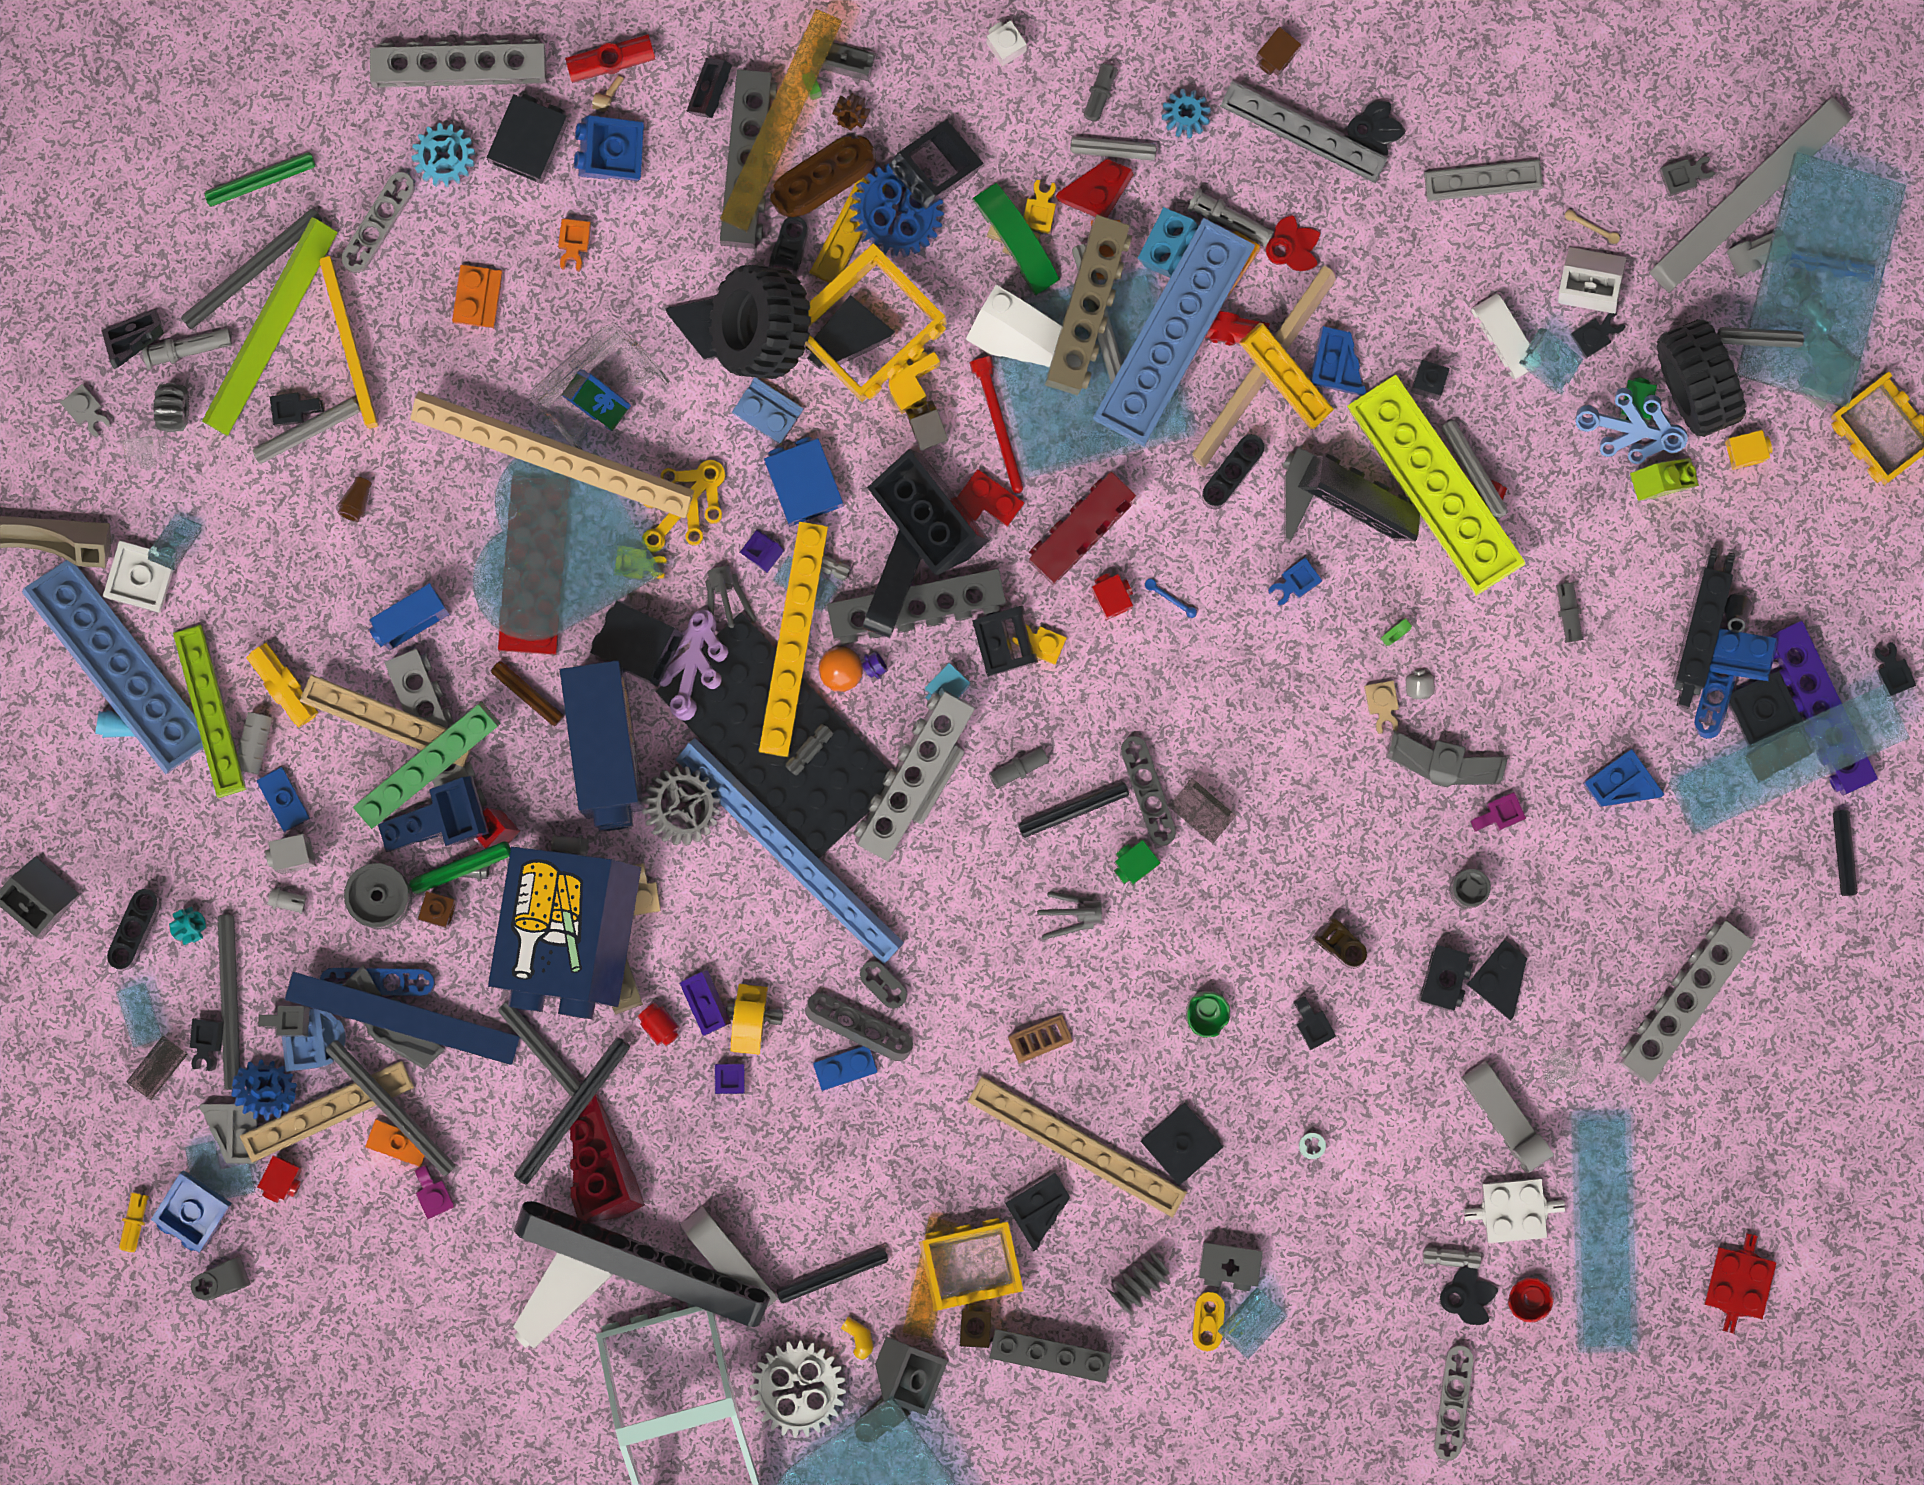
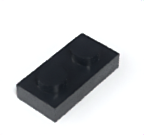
(709, 87)

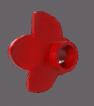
(1297, 245)

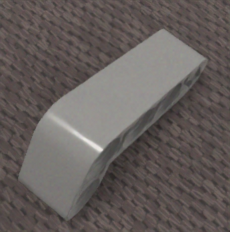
(1507, 1117)
(721, 1251)

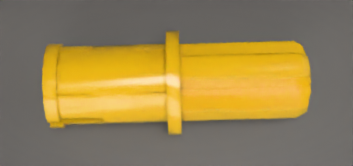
(133, 1222)

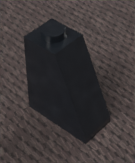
(850, 333)

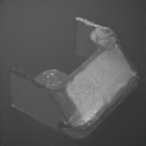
(609, 357)

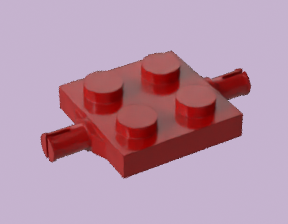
(1740, 1283)

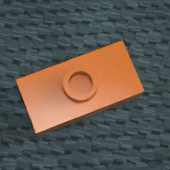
(392, 1142)

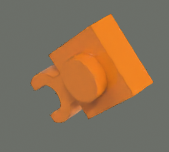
(574, 239)

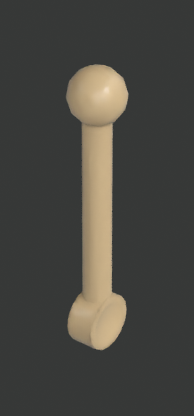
(1613, 238)

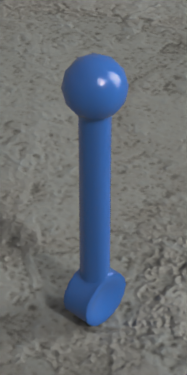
(1150, 585)

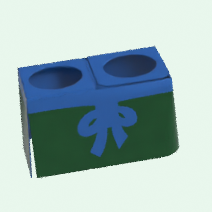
(596, 399)

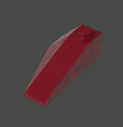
(601, 1173)

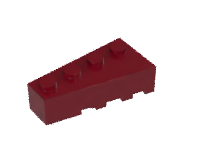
(1082, 529)

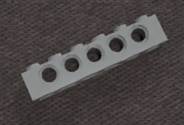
(530, 72)
(400, 671)
(884, 842)
(1735, 946)

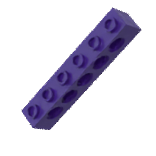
(1797, 638)

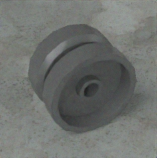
(394, 903)

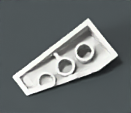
(1016, 330)

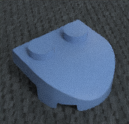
(310, 1051)

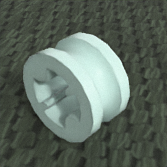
(1321, 1143)

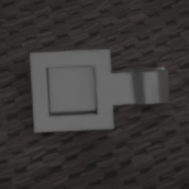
(289, 1021)

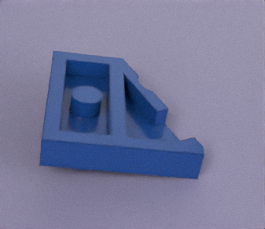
(1335, 362)

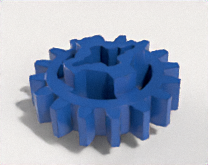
(263, 1089)

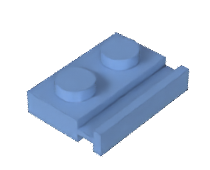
(767, 411)

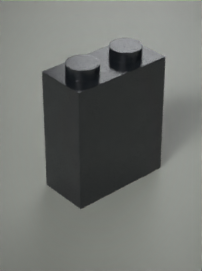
(528, 138)
(636, 641)

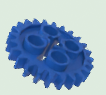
(872, 200)

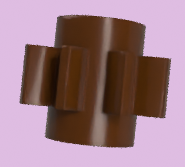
(851, 111)

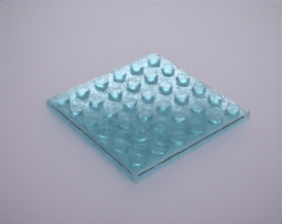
(1057, 427)

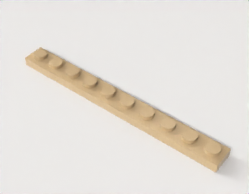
(551, 454)

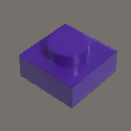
(729, 1078)

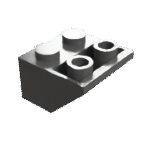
(37, 897)

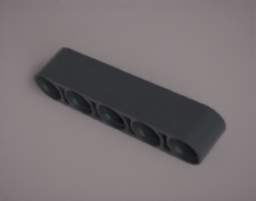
(892, 588)

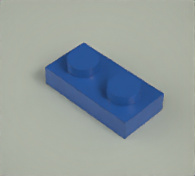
(845, 1068)

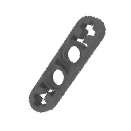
(1151, 790)
(860, 1023)

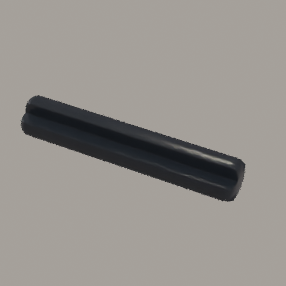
(1845, 852)

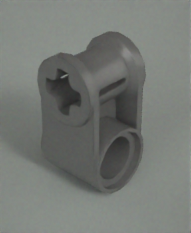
(225, 1280)

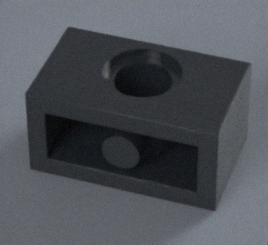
(1445, 960)

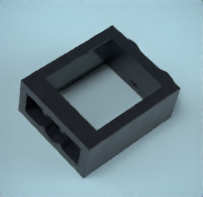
(953, 149)

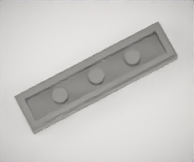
(1483, 180)

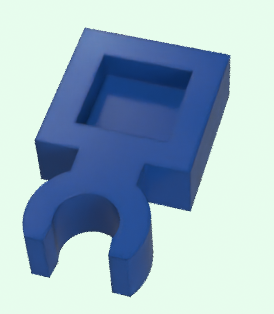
(1298, 580)

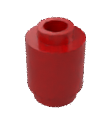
(659, 1024)

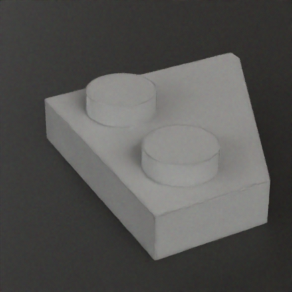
(226, 1126)

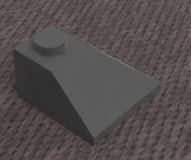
(909, 1375)

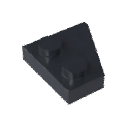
(131, 337)
(1037, 1207)

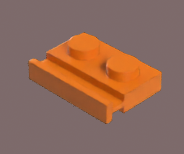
(477, 296)

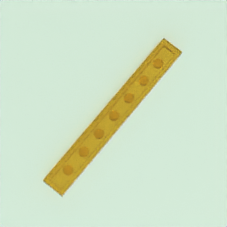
(781, 120)

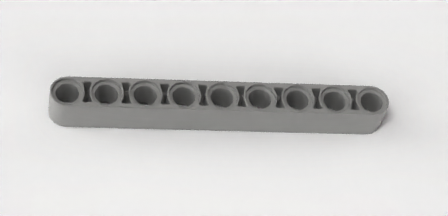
(1748, 196)

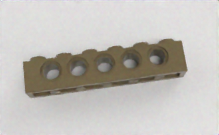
(1060, 373)

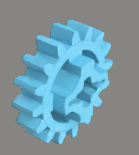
(435, 165)

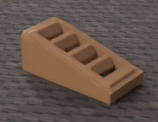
(1016, 1046)

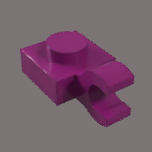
(1502, 813)
(434, 1196)

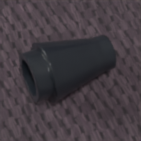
(1737, 611)

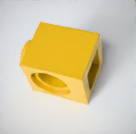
(1748, 449)

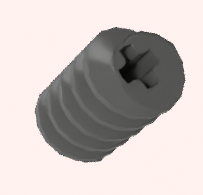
(1140, 1284)

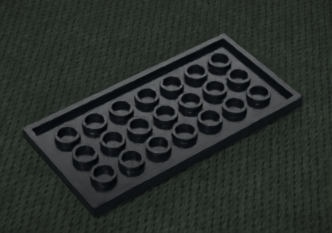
(729, 720)

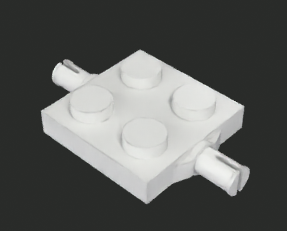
(1514, 1210)

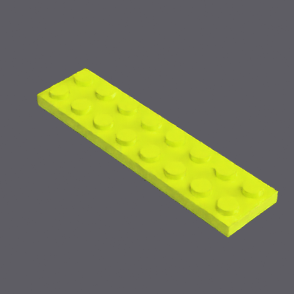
(1436, 485)

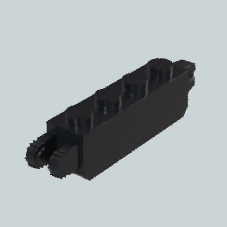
(1702, 629)

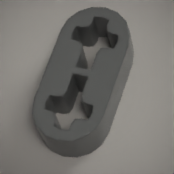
(878, 989)

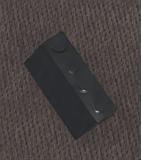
(1360, 498)
(927, 512)

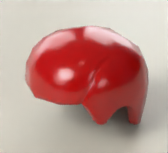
(1539, 1299)

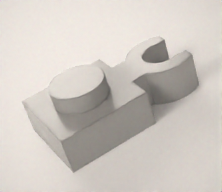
(83, 408)

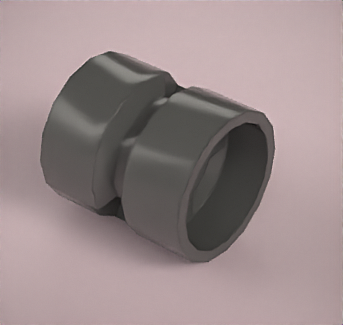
(1469, 888)

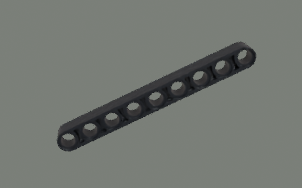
(641, 1263)

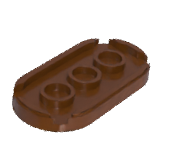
(823, 176)

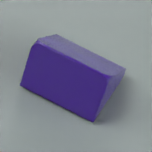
(762, 551)

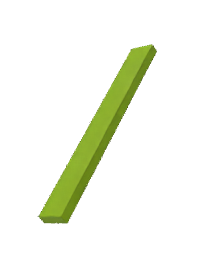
(269, 326)

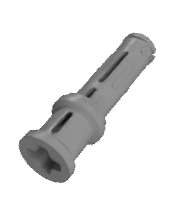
(1217, 211)
(172, 350)

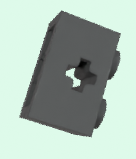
(1246, 1259)

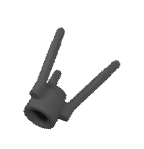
(722, 581)
(1088, 912)

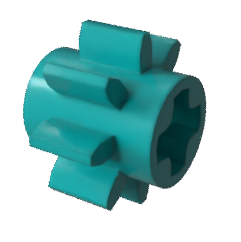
(187, 925)

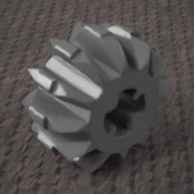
(171, 407)

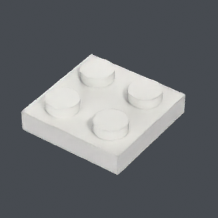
(137, 579)

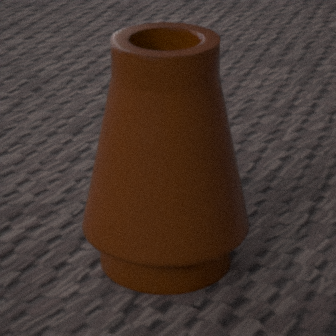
(355, 500)

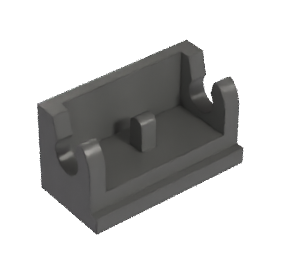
(849, 61)

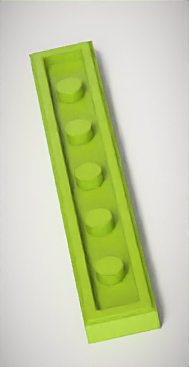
(209, 711)

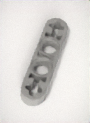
(373, 220)
(1449, 1402)

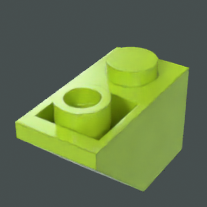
(1664, 479)

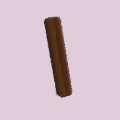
(527, 693)

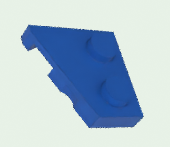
(1623, 782)

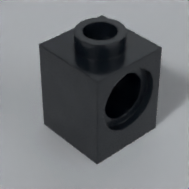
(1430, 380)

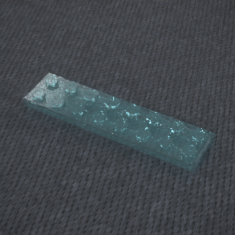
(1789, 759)
(1604, 1233)

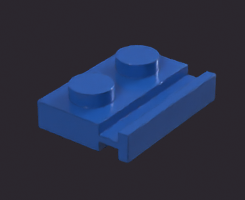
(1743, 655)

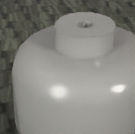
(1420, 685)

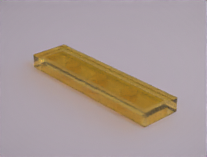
(920, 1314)

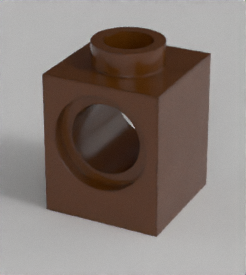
(1277, 52)
(437, 910)

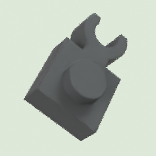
(1682, 176)

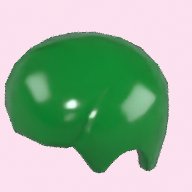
(1207, 1003)

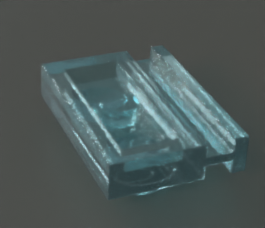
(1551, 360)
(1252, 1323)

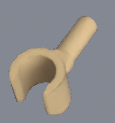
(602, 102)

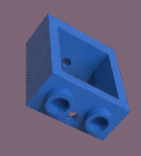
(408, 617)

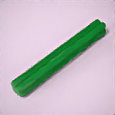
(259, 179)
(460, 867)

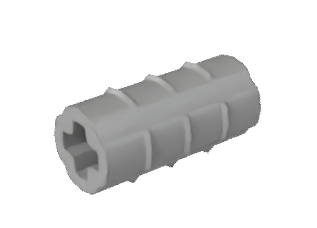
(253, 742)

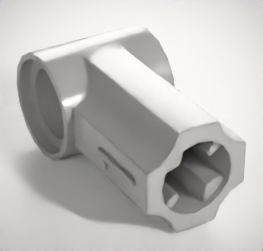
(1749, 255)

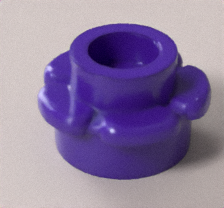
(874, 665)

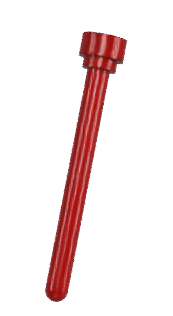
(983, 369)

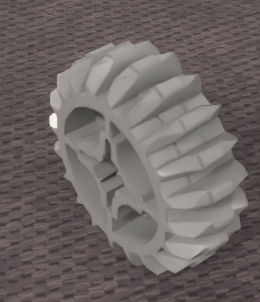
(686, 815)

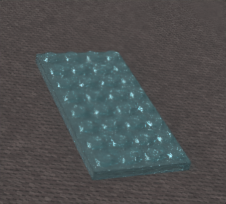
(1822, 277)

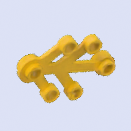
(699, 487)

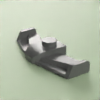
(1445, 763)
(414, 1049)

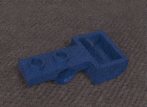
(454, 813)

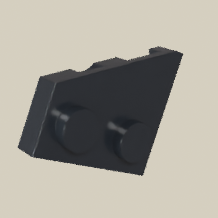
(694, 324)
(1501, 979)

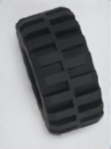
(760, 321)
(1701, 377)

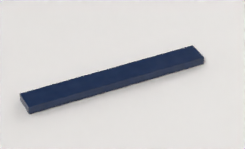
(401, 1018)

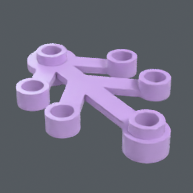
(692, 659)

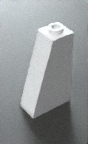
(557, 1296)

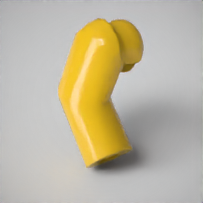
(862, 1338)

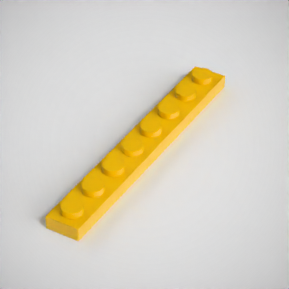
(793, 639)

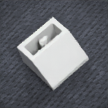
(1591, 280)

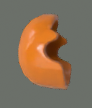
(840, 668)

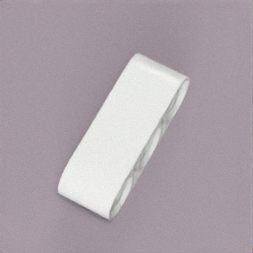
(1504, 332)

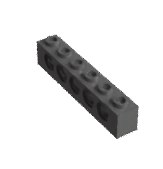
(747, 85)
(986, 582)

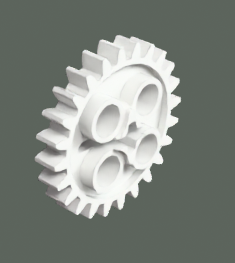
(803, 1416)

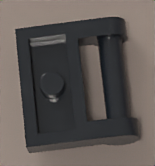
(996, 645)

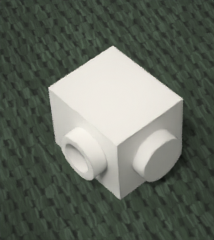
(1005, 42)

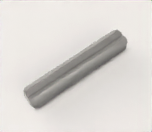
(1113, 148)
(938, 784)

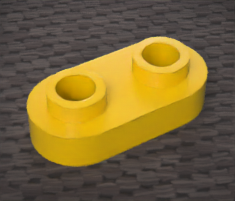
(1207, 1321)

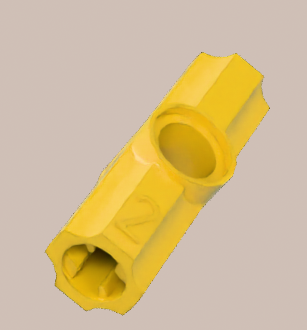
(281, 684)

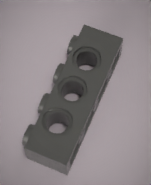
(1050, 1355)

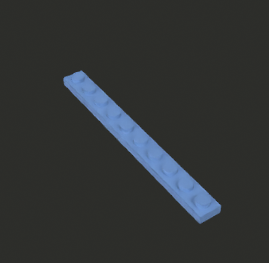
(792, 853)

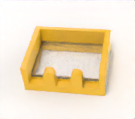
(1882, 429)
(970, 1264)

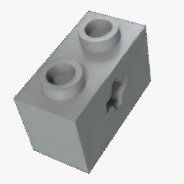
(290, 854)

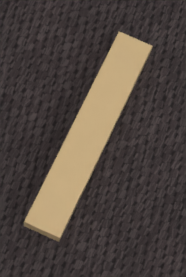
(372, 714)
(321, 1114)

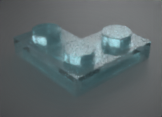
(206, 1168)

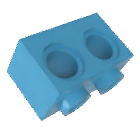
(1162, 242)

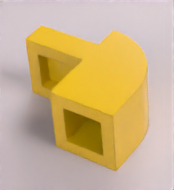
(905, 387)
(748, 1019)

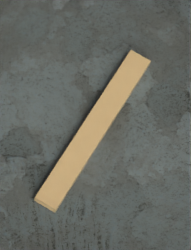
(1256, 377)
(1077, 1146)

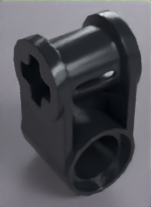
(789, 247)

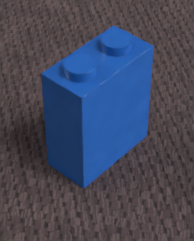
(803, 481)

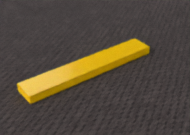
(348, 342)

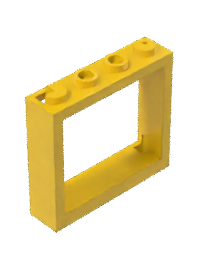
(841, 285)

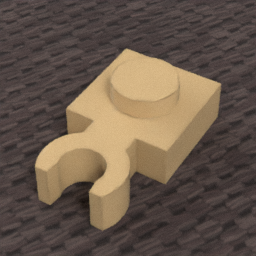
(1382, 700)

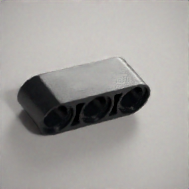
(1242, 461)
(123, 940)

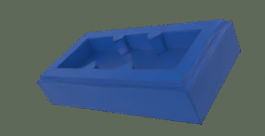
(283, 799)

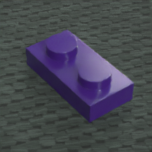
(705, 1003)

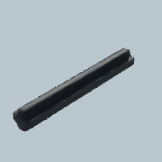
(1073, 809)
(832, 1275)

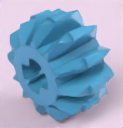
(1197, 116)

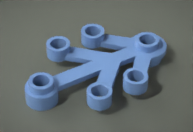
(1635, 428)

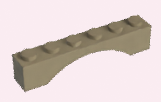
(76, 541)

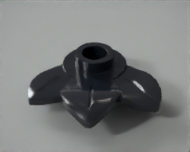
(1380, 127)
(1472, 1294)

